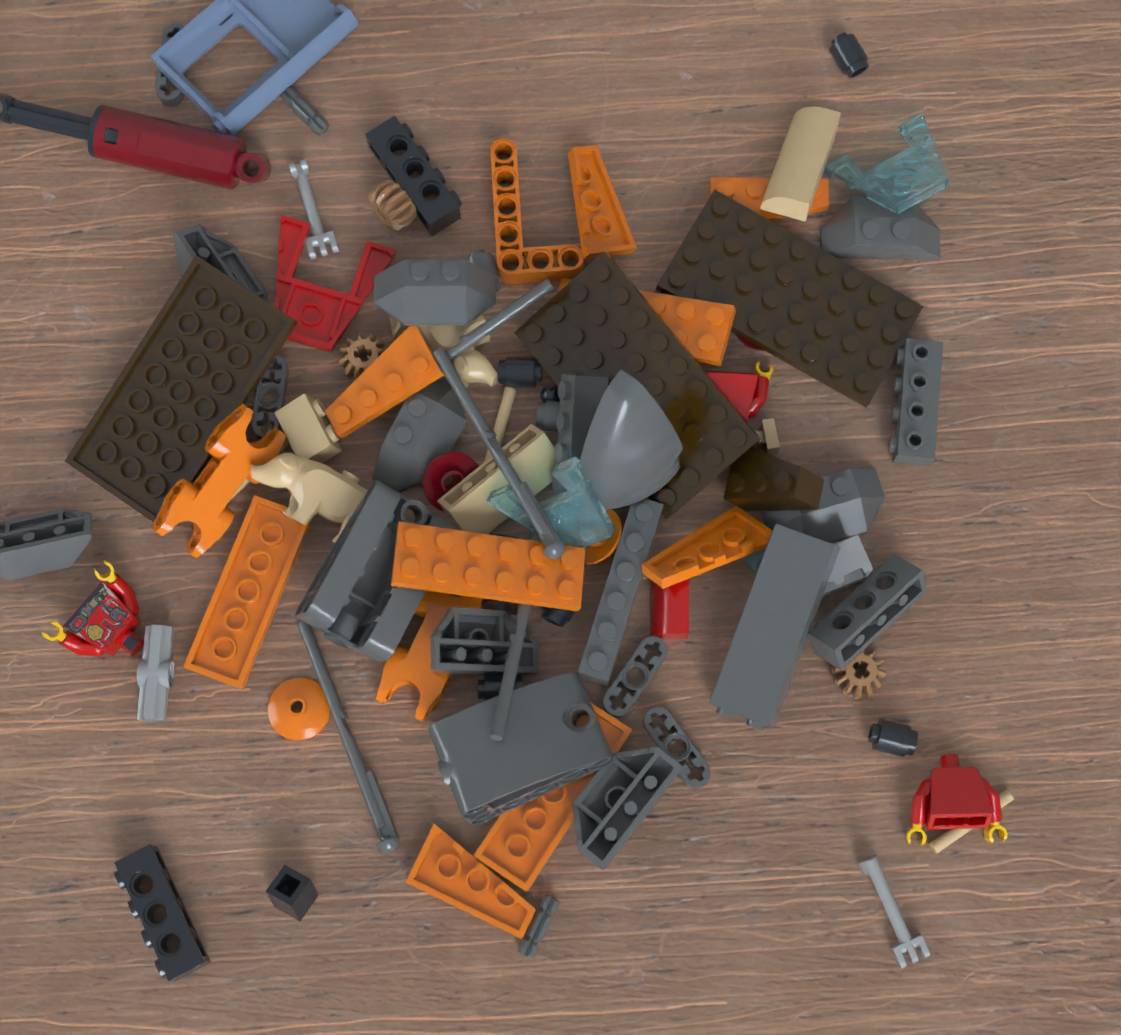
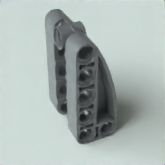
(353, 588)
(534, 757)

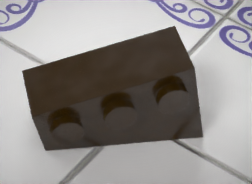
(771, 484)

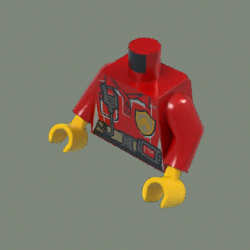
(103, 620)

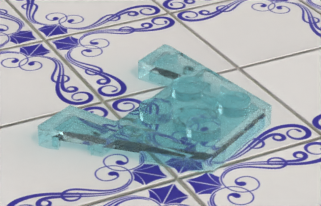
(902, 178)
(573, 514)

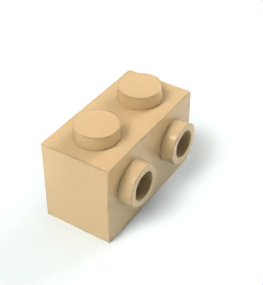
(308, 429)

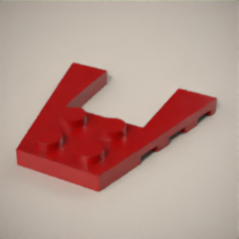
(320, 311)

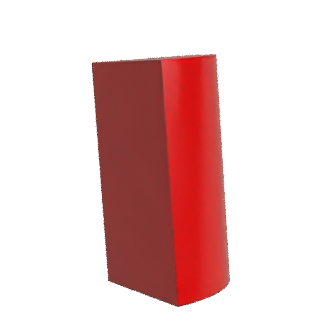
(669, 610)

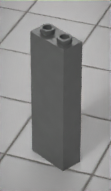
(774, 627)

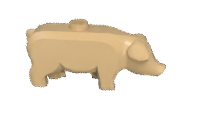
(470, 364)
(312, 488)

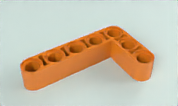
(512, 225)

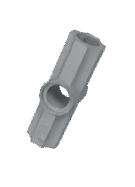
(155, 673)

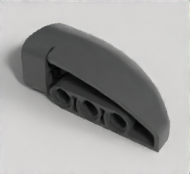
(629, 445)

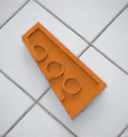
(752, 190)
(597, 207)
(389, 380)
(709, 547)
(464, 882)

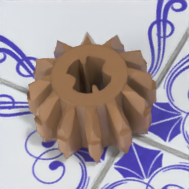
(392, 205)
(352, 354)
(870, 672)

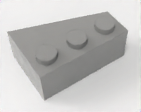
(850, 566)

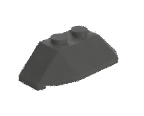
(873, 232)
(218, 253)
(434, 291)
(422, 431)
(845, 507)
(43, 542)
(478, 643)
(620, 800)

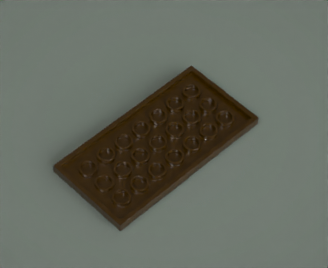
(792, 297)
(608, 327)
(178, 386)

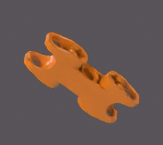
(207, 497)
(414, 664)

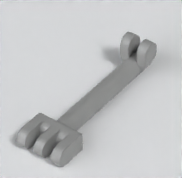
(319, 238)
(906, 943)

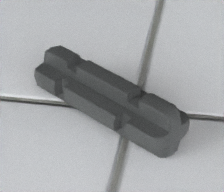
(304, 111)
(538, 926)

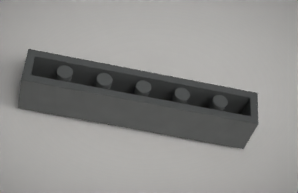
(620, 592)

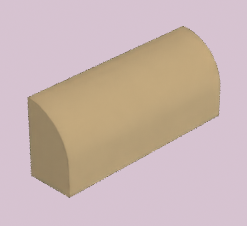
(801, 162)
(532, 460)

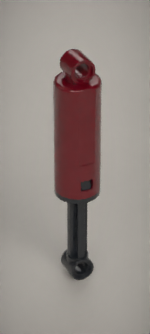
(147, 142)

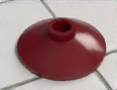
(449, 463)

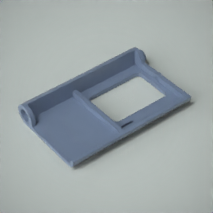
(291, 30)

